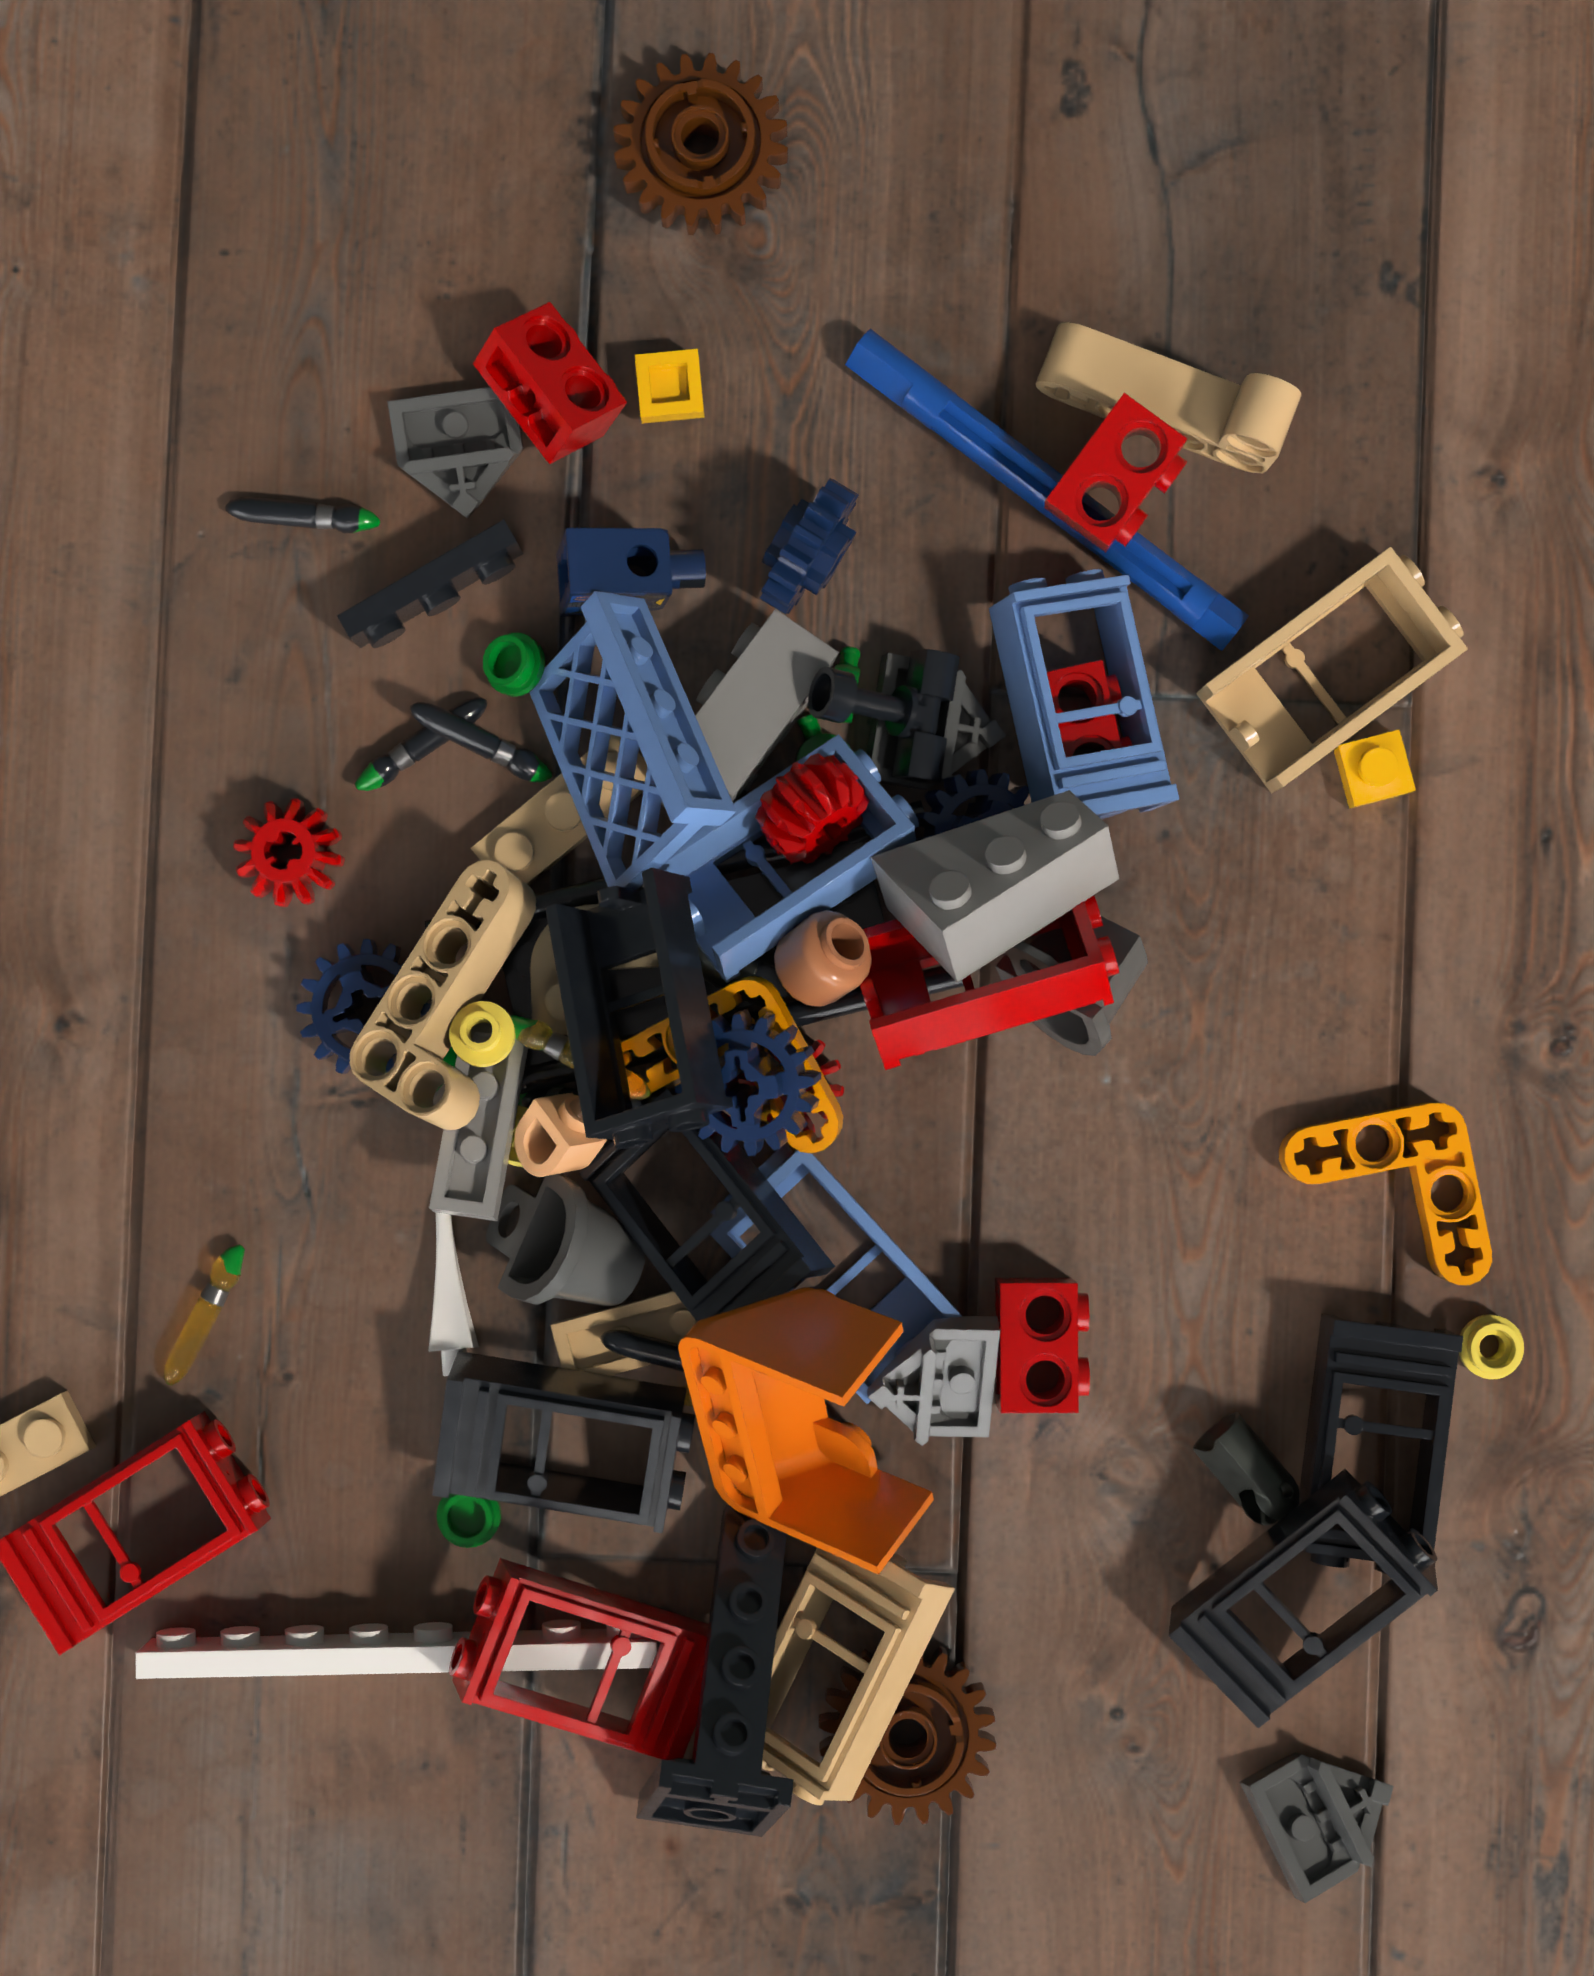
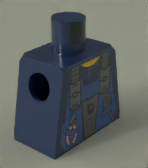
(600, 561)

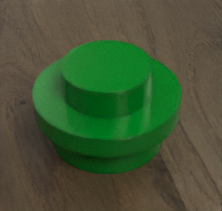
(514, 664)
(468, 1519)

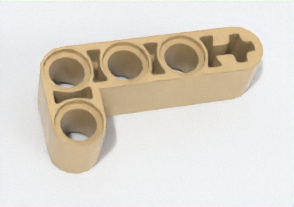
(1218, 417)
(451, 985)

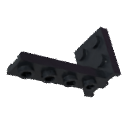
(724, 1779)

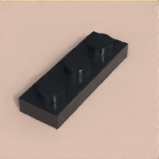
(432, 586)

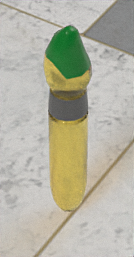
(540, 1036)
(224, 1276)

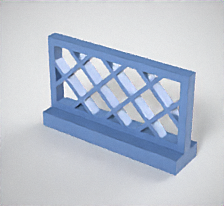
(655, 719)

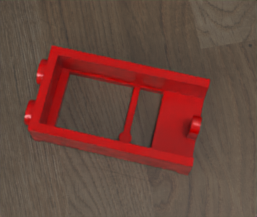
(910, 1024)
(54, 1578)
(669, 1697)

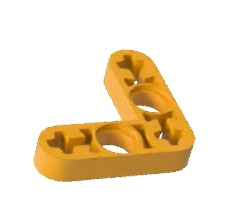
(727, 999)
(1425, 1166)

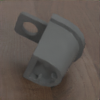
(1088, 1027)
(564, 1247)

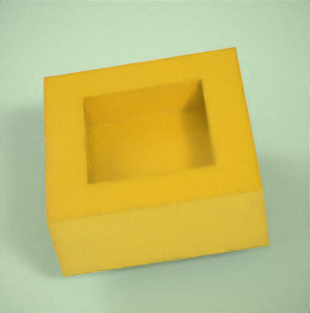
(669, 386)
(1374, 769)

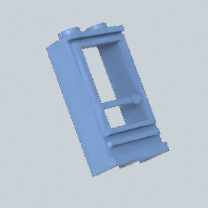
(1102, 780)
(723, 922)
(912, 1301)

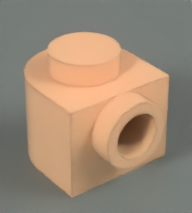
(553, 1137)

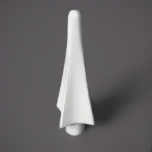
(451, 1318)

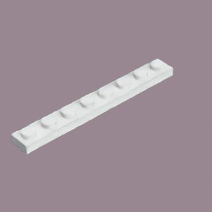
(373, 1650)

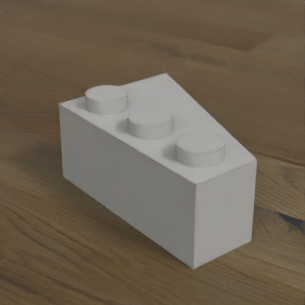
(759, 697)
(996, 879)

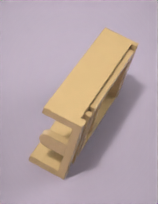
(1260, 722)
(892, 1601)

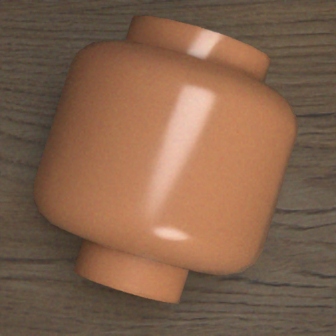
(823, 958)

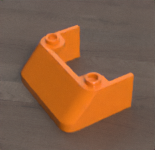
(766, 1430)

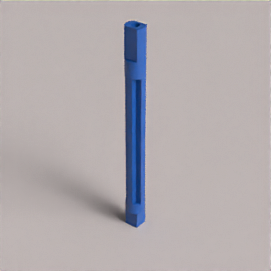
(1034, 480)

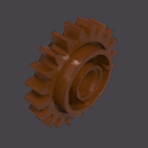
(694, 106)
(943, 1754)

